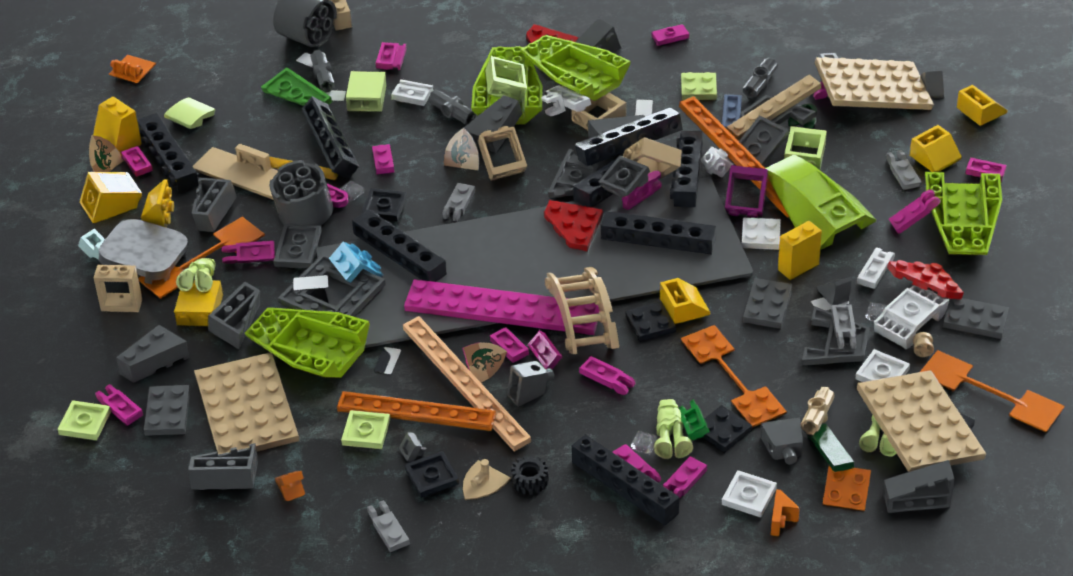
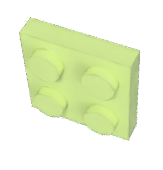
(699, 85)
(84, 420)
(365, 429)

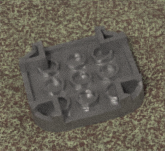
(146, 246)

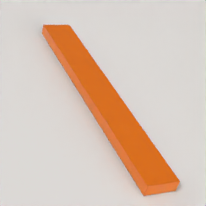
(418, 410)

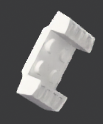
(908, 314)

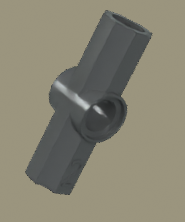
(322, 71)
(760, 77)
(452, 107)

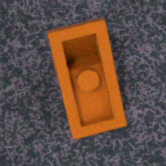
(291, 485)
(783, 511)

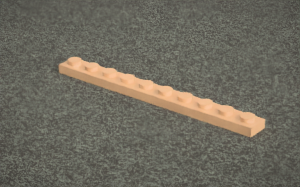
(466, 382)

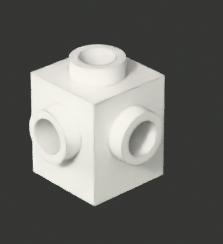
(716, 161)

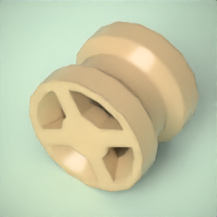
(923, 344)

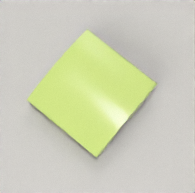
(189, 113)

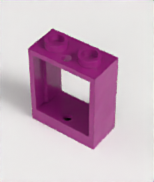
(750, 174)

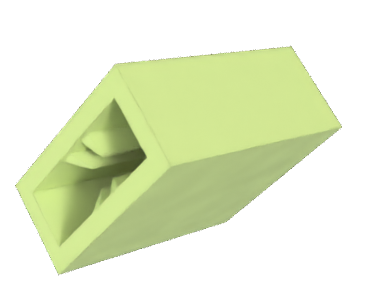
(366, 91)

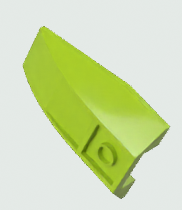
(577, 66)
(531, 102)
(816, 198)
(966, 212)
(311, 339)

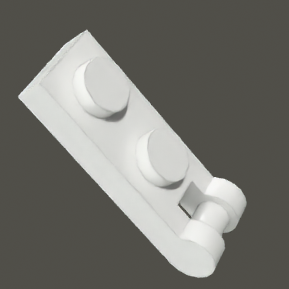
(875, 268)

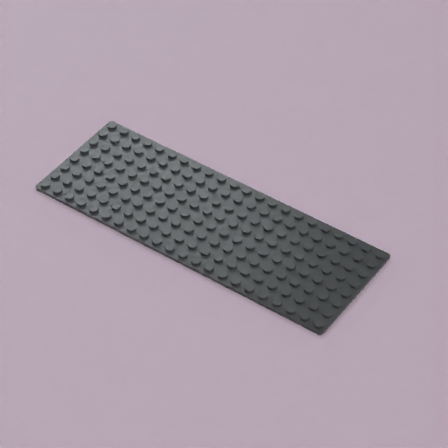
(522, 247)

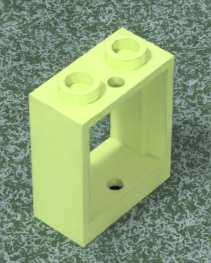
(499, 86)
(807, 138)

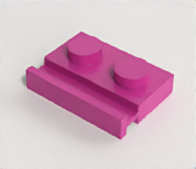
(390, 56)

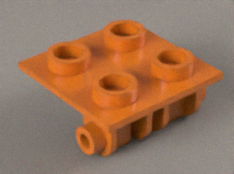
(131, 68)
(847, 488)

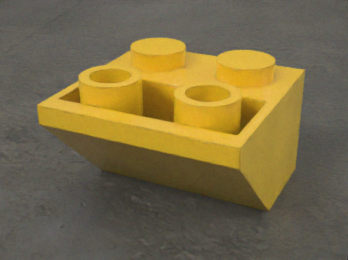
(979, 105)
(935, 149)
(159, 205)
(682, 300)

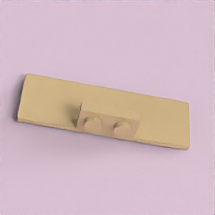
(246, 169)

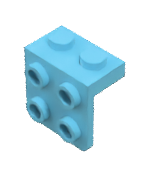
(350, 261)

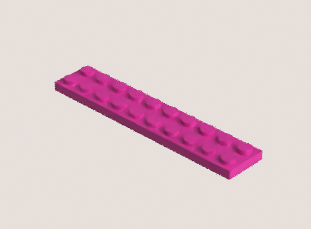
(494, 306)

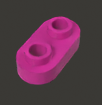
(338, 196)

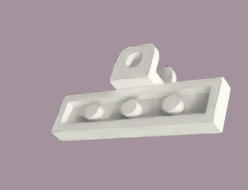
(563, 97)

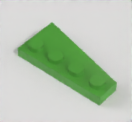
(294, 88)

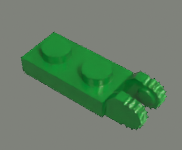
(694, 421)

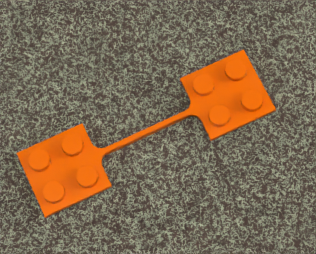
(236, 232)
(755, 405)
(1030, 409)

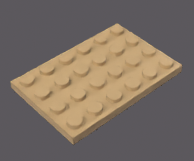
(873, 83)
(246, 404)
(920, 420)

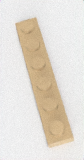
(776, 105)

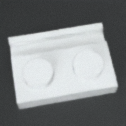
(412, 92)

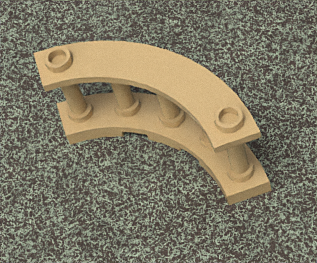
(600, 297)

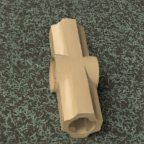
(817, 410)

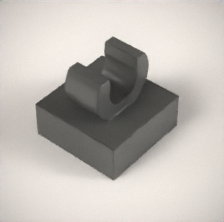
(411, 447)

